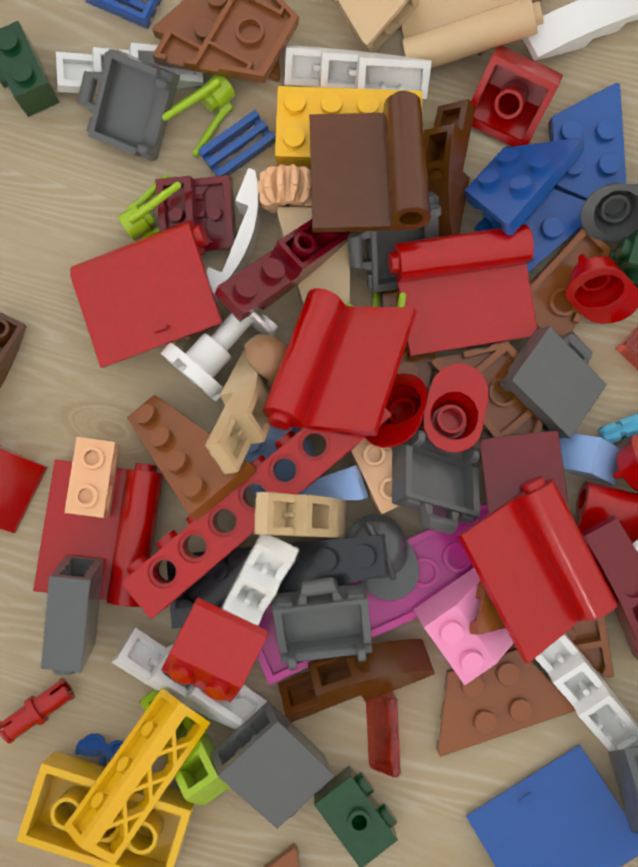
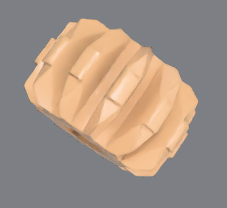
(285, 187)

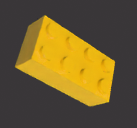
(297, 103)
(60, 790)

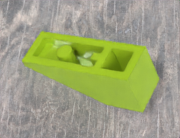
(198, 774)

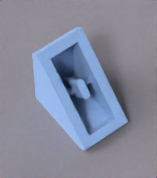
(590, 457)

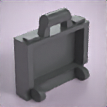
(129, 103)
(381, 242)
(555, 380)
(436, 483)
(322, 622)

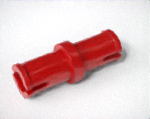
(36, 710)

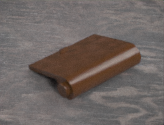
(370, 168)

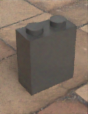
(71, 614)
(272, 765)

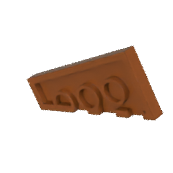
(183, 457)

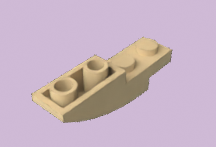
(242, 417)
(300, 515)

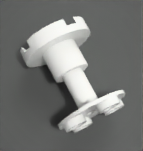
(210, 354)

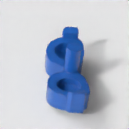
(95, 746)

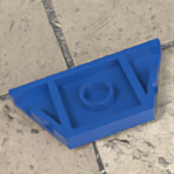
(601, 127)
(521, 179)
(550, 223)

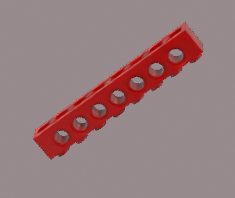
(156, 593)

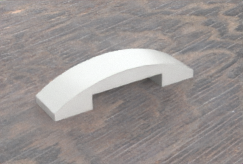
(242, 249)

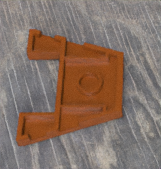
(240, 44)

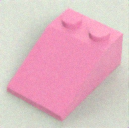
(448, 620)

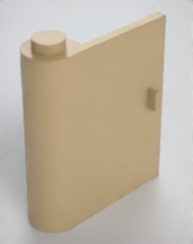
(462, 28)

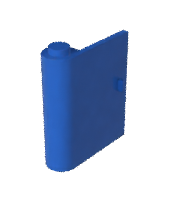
(557, 820)

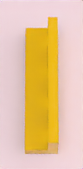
(132, 771)

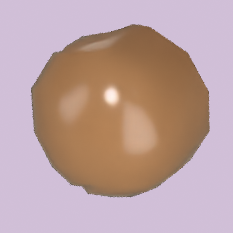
(265, 355)

